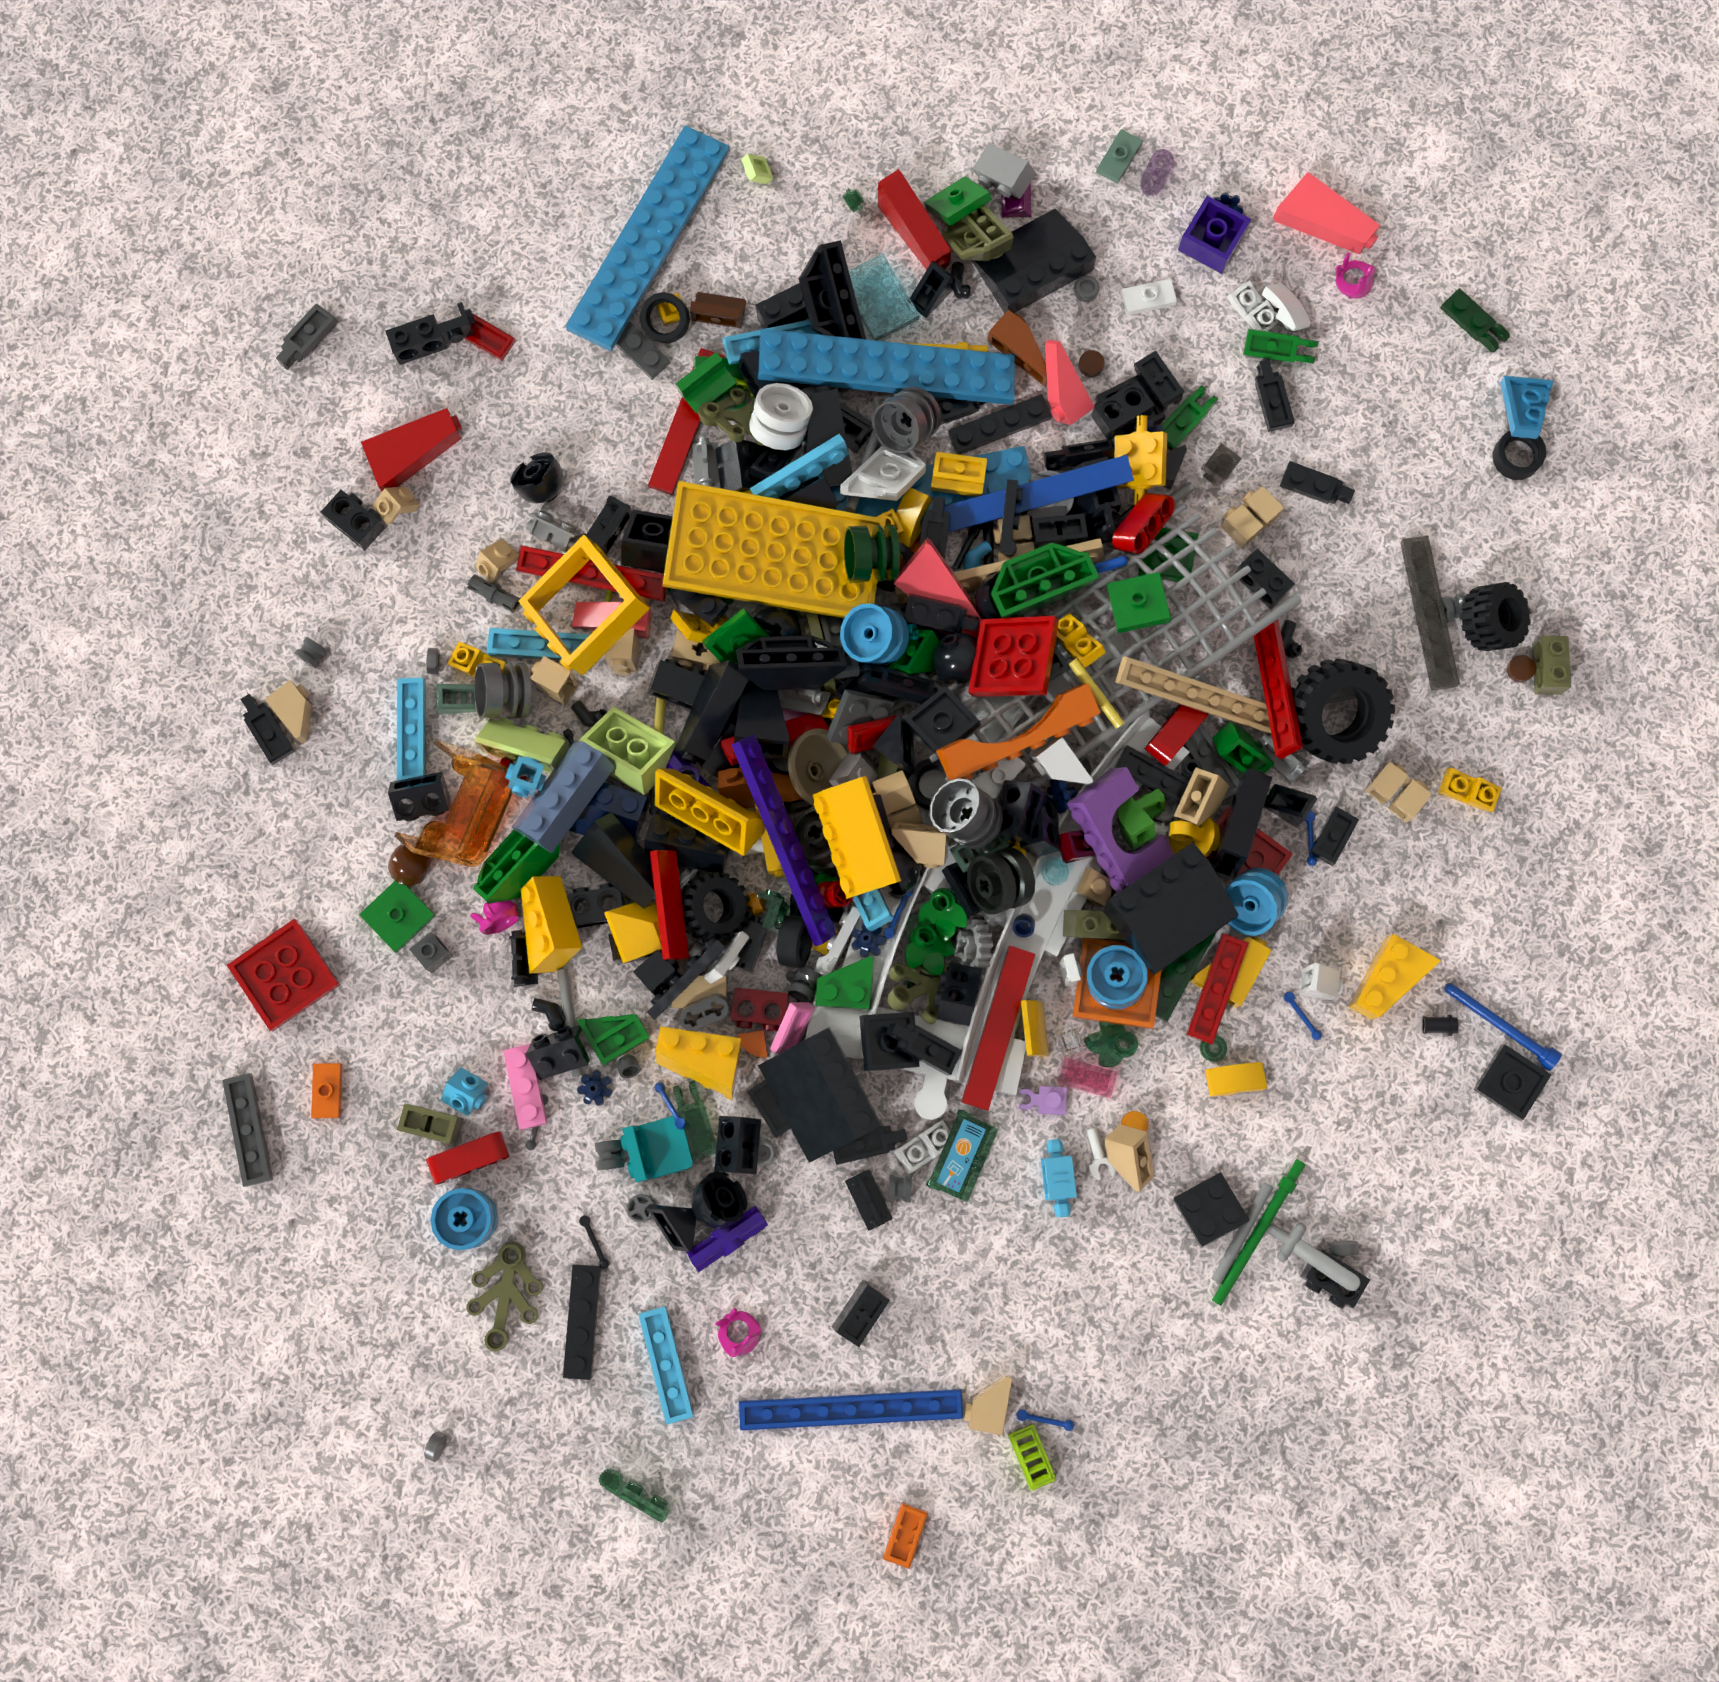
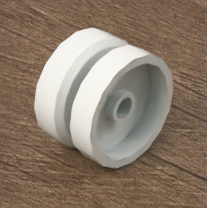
(780, 416)

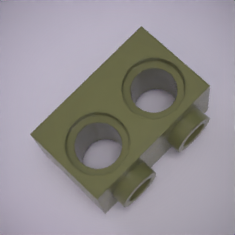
(1552, 665)
(1089, 925)
(430, 1124)

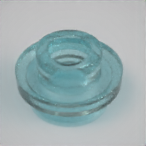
(1060, 866)

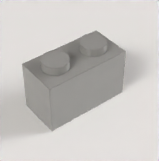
(1003, 171)

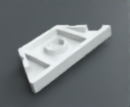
(885, 475)

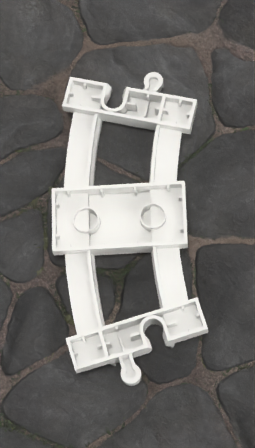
(1045, 907)

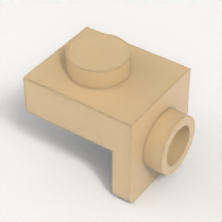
(395, 502)
(496, 559)
(1094, 887)

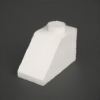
(1059, 762)
(1321, 982)

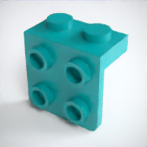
(656, 1149)

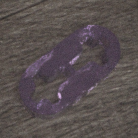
(1152, 169)

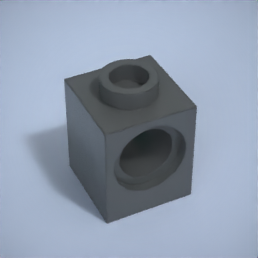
(431, 952)

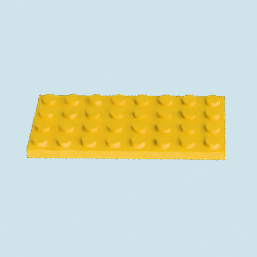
(763, 551)

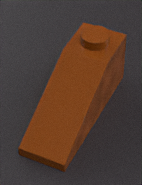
(1014, 337)
(735, 787)

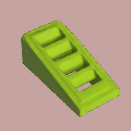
(1042, 1480)

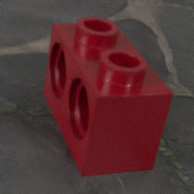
(761, 1001)

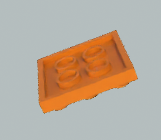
(1085, 1007)

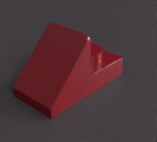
(1074, 847)

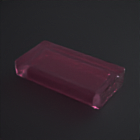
(1087, 1077)

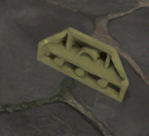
(978, 236)

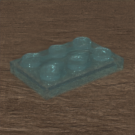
(881, 298)

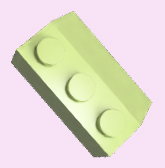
(505, 739)
(631, 748)

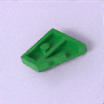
(847, 986)
(613, 1035)

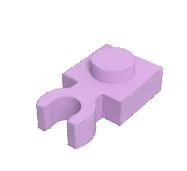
(1049, 1100)

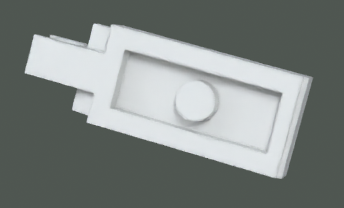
(838, 943)

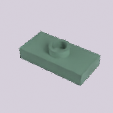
(1119, 156)

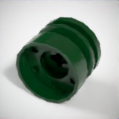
(869, 553)

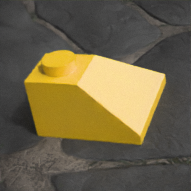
(634, 930)

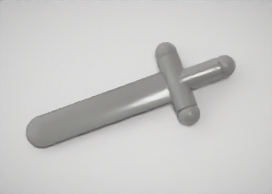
(1320, 1261)

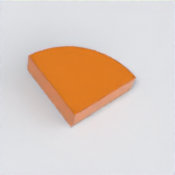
(754, 1043)

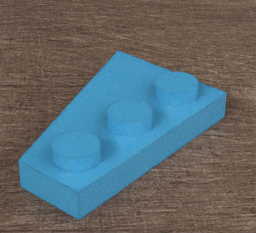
(1525, 404)

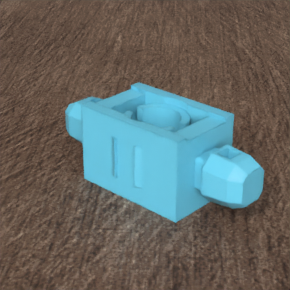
(1058, 1178)

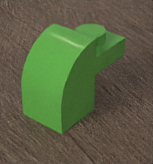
(1136, 818)

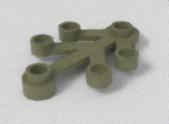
(718, 414)
(901, 996)
(505, 1291)

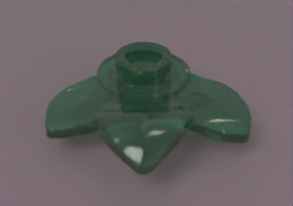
(1107, 1044)

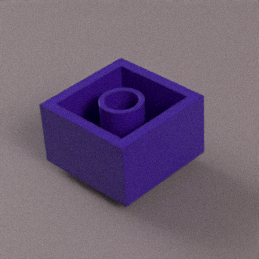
(1214, 234)

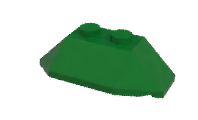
(1041, 579)
(512, 867)

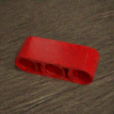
(1143, 523)
(1175, 733)
(467, 1157)

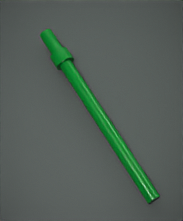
(1286, 1186)

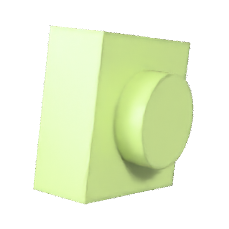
(757, 169)

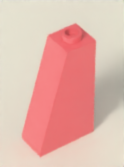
(1326, 215)
(932, 577)

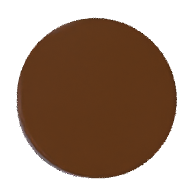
(1091, 363)
(1521, 668)

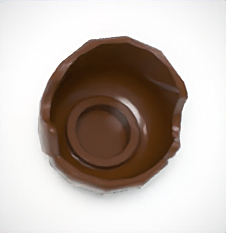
(408, 867)

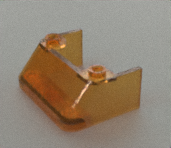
(474, 812)

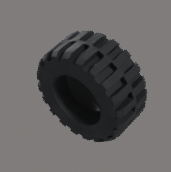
(1372, 713)

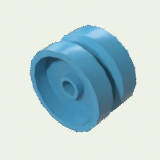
(874, 634)
(1259, 900)
(1120, 961)
(448, 1214)

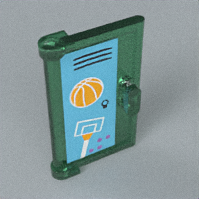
(954, 1167)

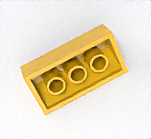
(707, 810)
(856, 837)

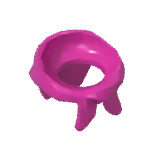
(1365, 283)
(498, 917)
(750, 1342)

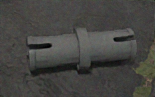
(493, 593)

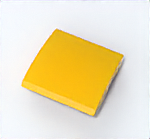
(694, 627)
(1035, 1028)

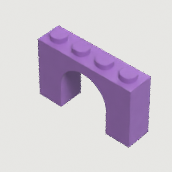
(1094, 813)

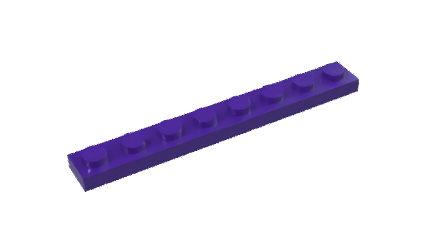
(784, 840)

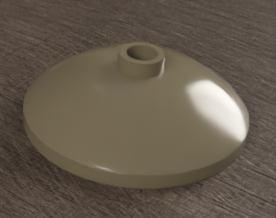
(817, 754)

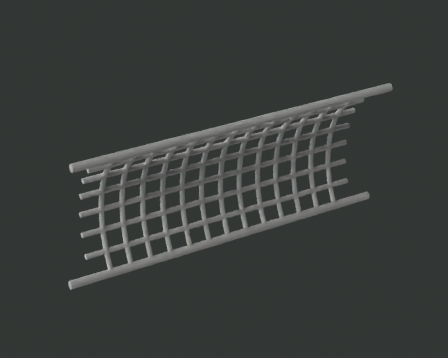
(1191, 671)

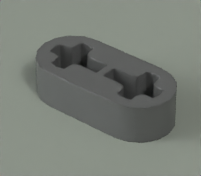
(707, 1017)

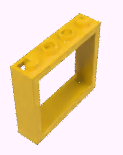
(608, 631)

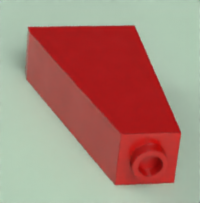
(911, 220)
(409, 448)

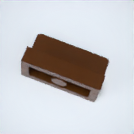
(718, 310)

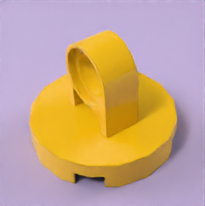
(1204, 836)

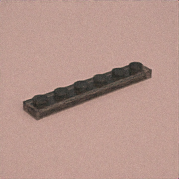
(1429, 613)

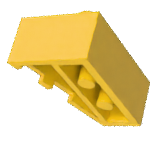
(548, 924)
(1391, 976)
(700, 1056)

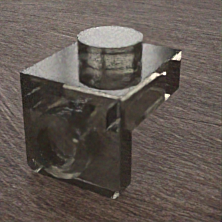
(1220, 464)

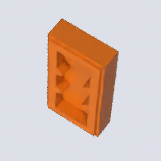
(326, 1090)
(905, 1535)

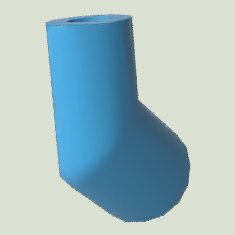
(974, 556)

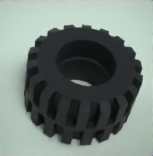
(1495, 616)
(733, 906)

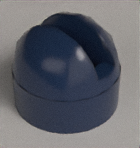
(1021, 925)

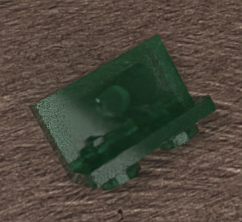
(776, 912)

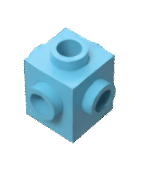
(525, 767)
(465, 1092)

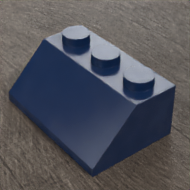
(626, 805)

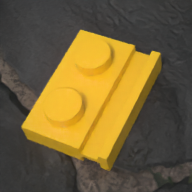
(958, 474)

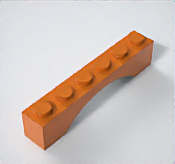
(1067, 710)

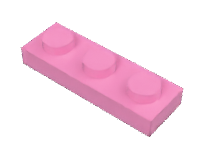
(525, 1089)

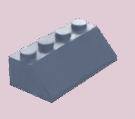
(564, 796)

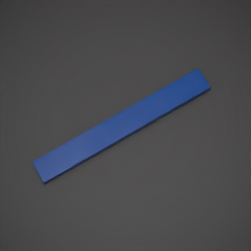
(1041, 492)
(851, 1409)

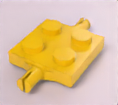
(1146, 457)

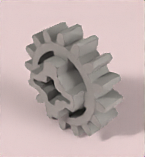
(974, 944)

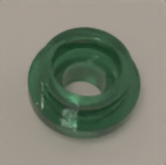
(853, 199)
(1214, 1057)

